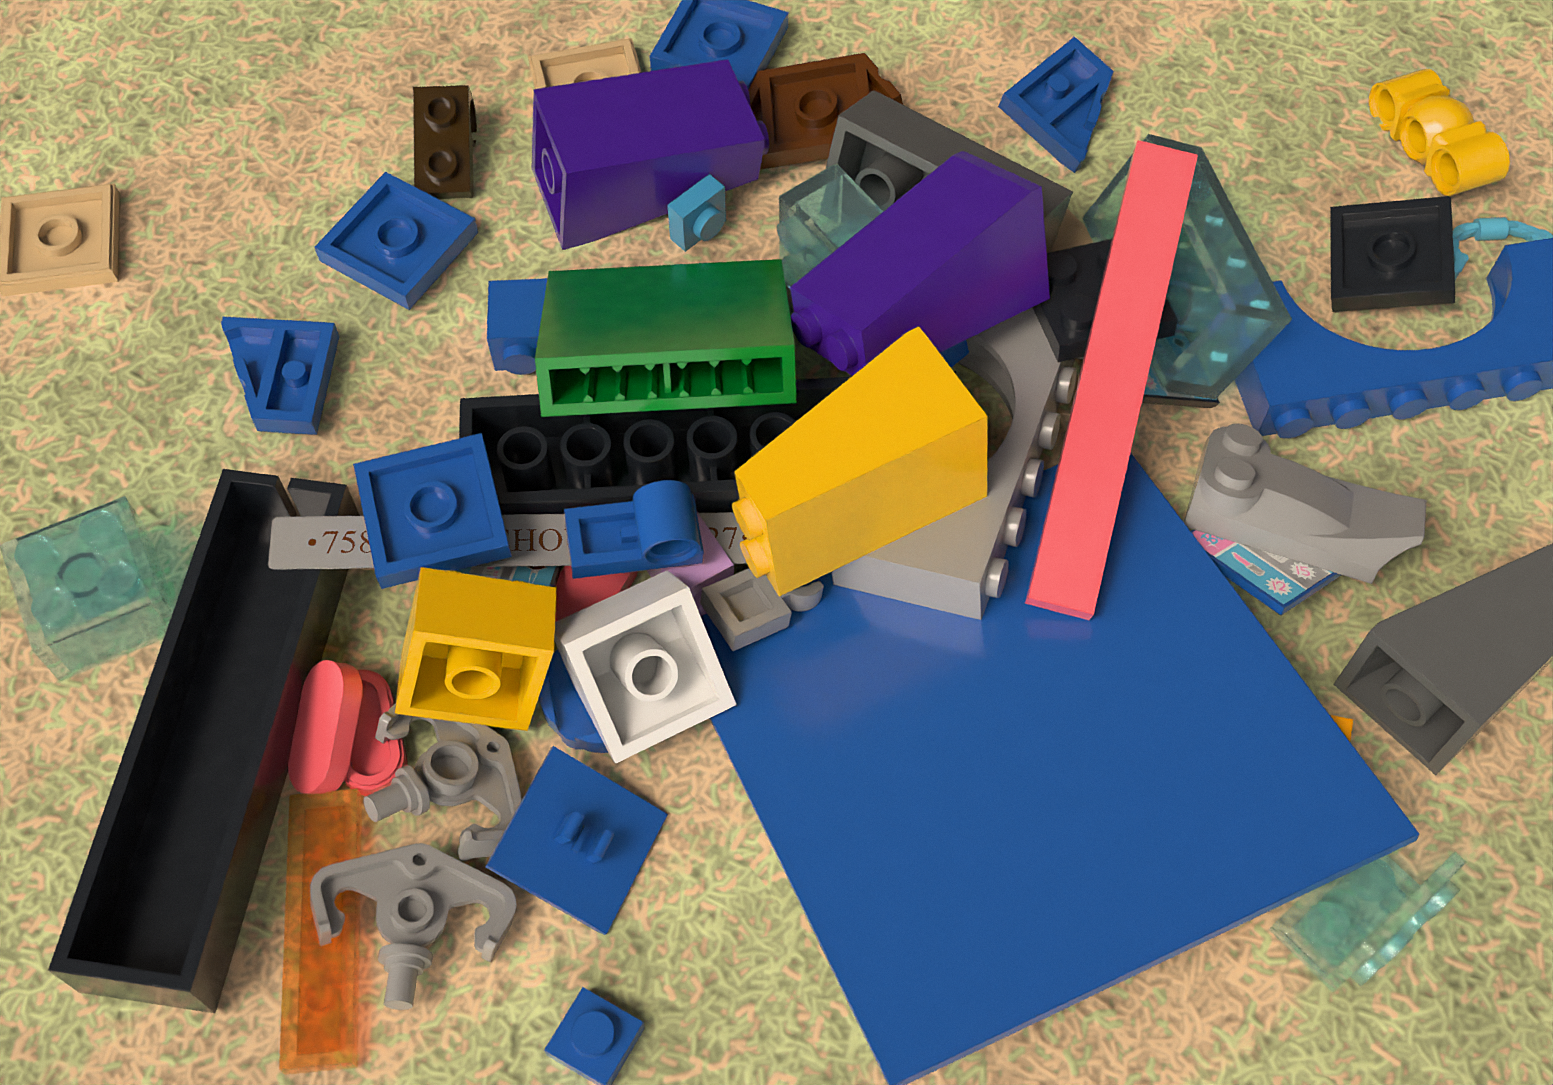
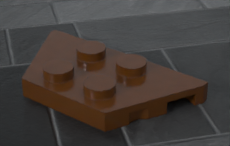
(804, 104)

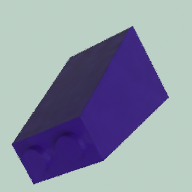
(636, 142)
(941, 258)

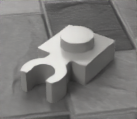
(750, 608)

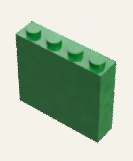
(665, 338)

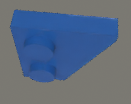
(1061, 101)
(283, 370)

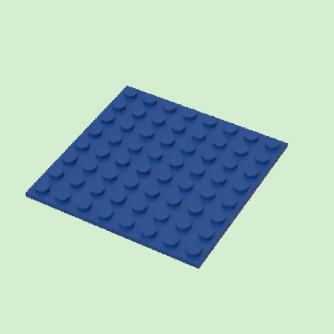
(1038, 791)

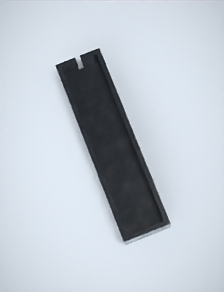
(204, 758)

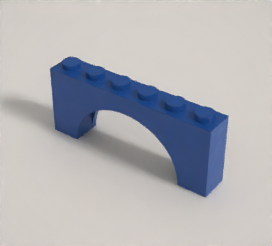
(1323, 379)

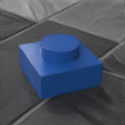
(594, 1038)

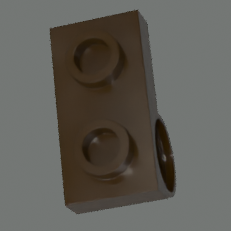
(444, 140)

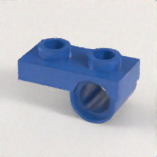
(636, 535)

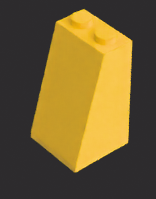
(863, 467)

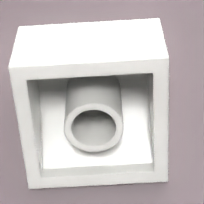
(643, 665)

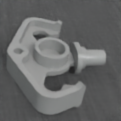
(461, 767)
(413, 899)

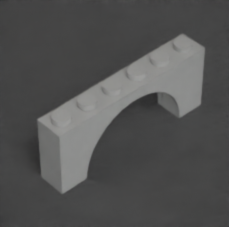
(961, 556)

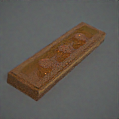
(319, 980)

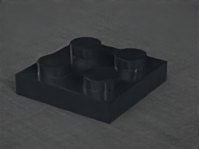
(1392, 254)
(1074, 290)

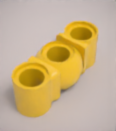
(1439, 132)

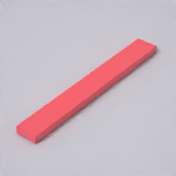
(1112, 383)

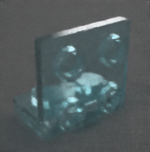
(1363, 918)

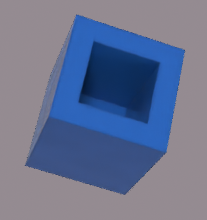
(514, 323)

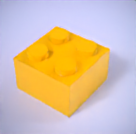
(476, 649)

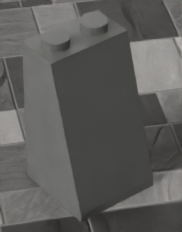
(1456, 658)

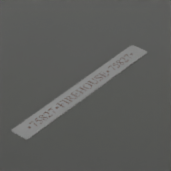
(532, 538)

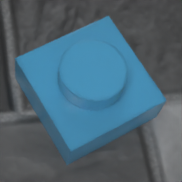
(697, 213)

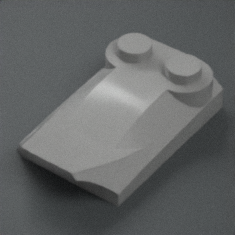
(1296, 511)

